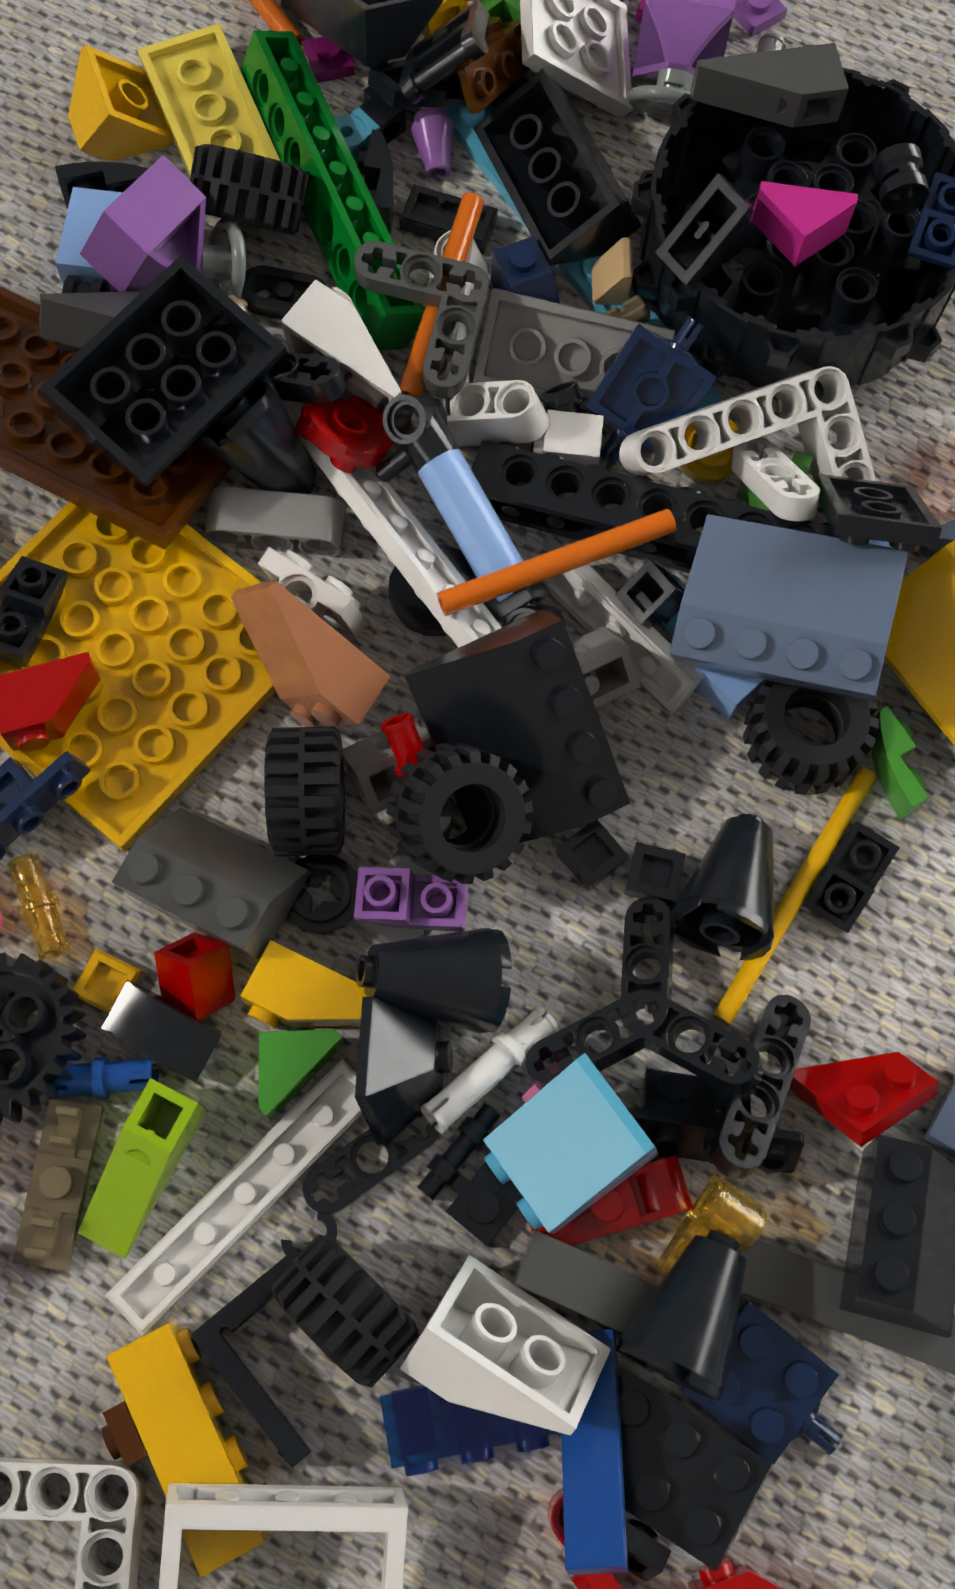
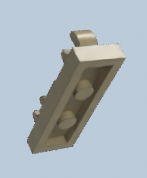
(58, 1185)

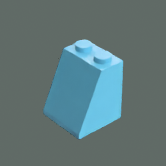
(568, 1146)

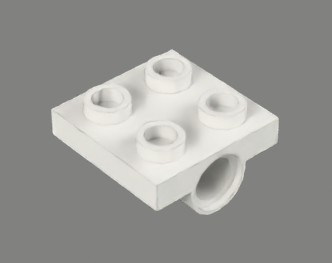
(325, 598)

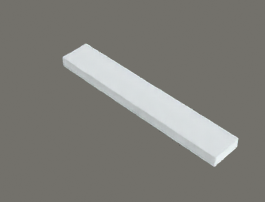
(238, 1200)

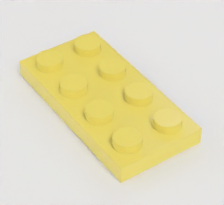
(204, 94)

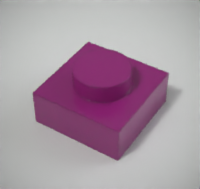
(327, 59)

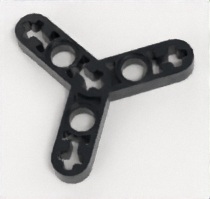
(668, 1017)

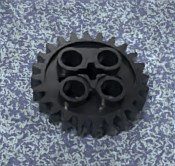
(43, 1044)

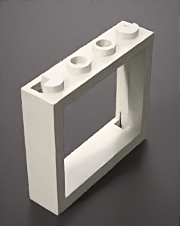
(285, 1509)

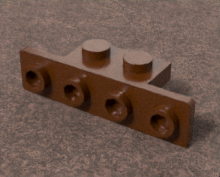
(497, 70)

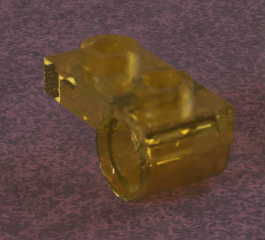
(720, 1209)

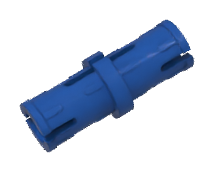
(107, 1077)

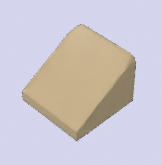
(613, 274)

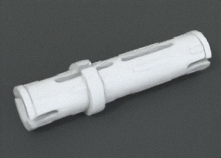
(504, 1056)

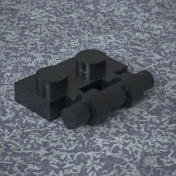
(482, 1202)

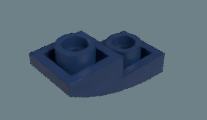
(935, 227)

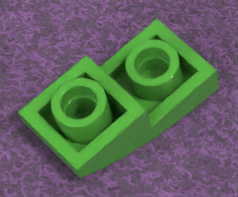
(899, 782)

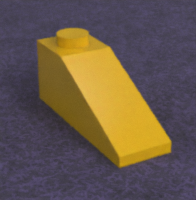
(300, 992)

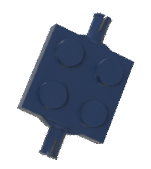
(650, 384)
(771, 1388)

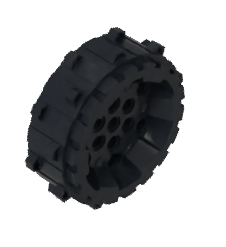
(845, 306)

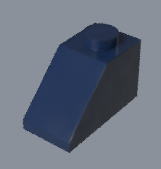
(523, 270)

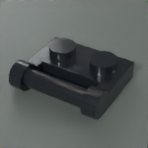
(444, 51)

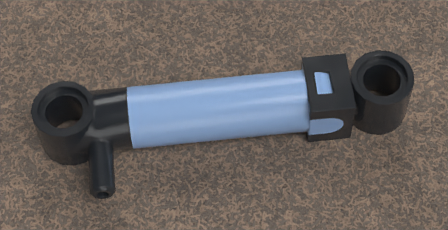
(457, 498)

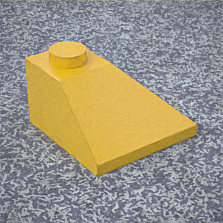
(115, 108)

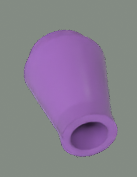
(434, 139)

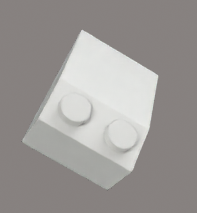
(330, 326)
(506, 1353)

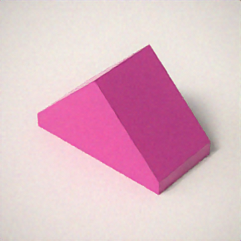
(801, 217)

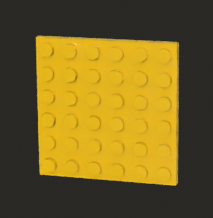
(168, 662)

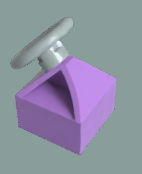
(670, 44)
(155, 225)

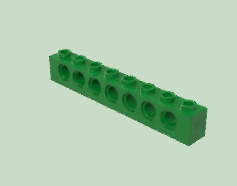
(336, 193)

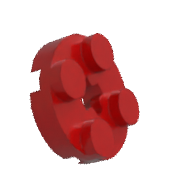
(346, 432)

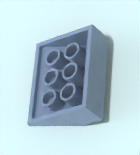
(789, 607)

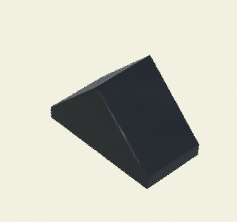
(708, 232)

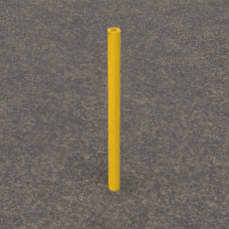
(797, 892)

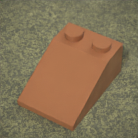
(307, 659)

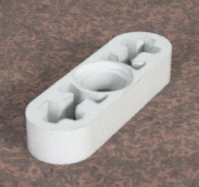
(775, 480)

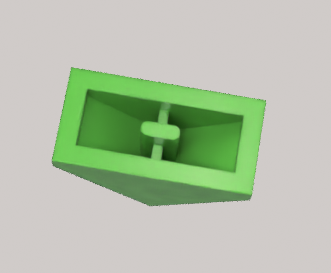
(290, 1062)

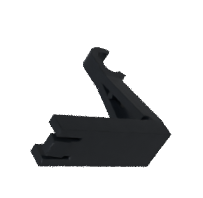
(234, 1371)

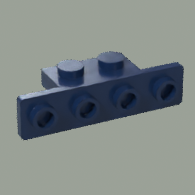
(27, 799)

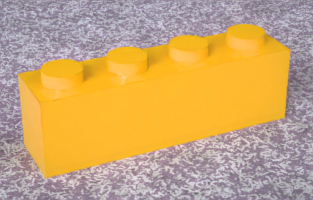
(183, 1430)

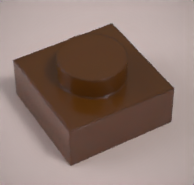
(122, 1435)

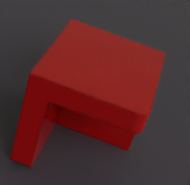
(196, 974)

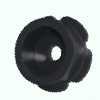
(564, 397)

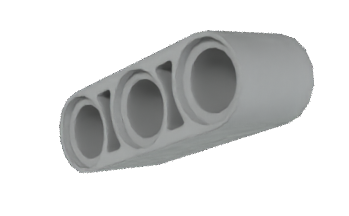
(276, 520)

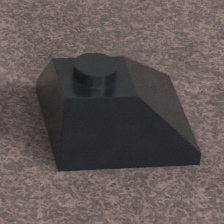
(397, 1066)

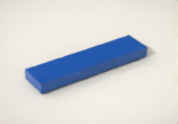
(594, 1478)

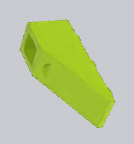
(140, 1166)

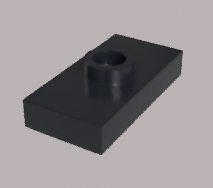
(434, 212)

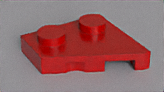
(865, 1093)

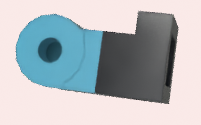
(371, 115)
(653, 596)

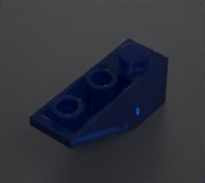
(427, 1428)

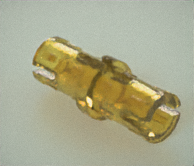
(38, 906)

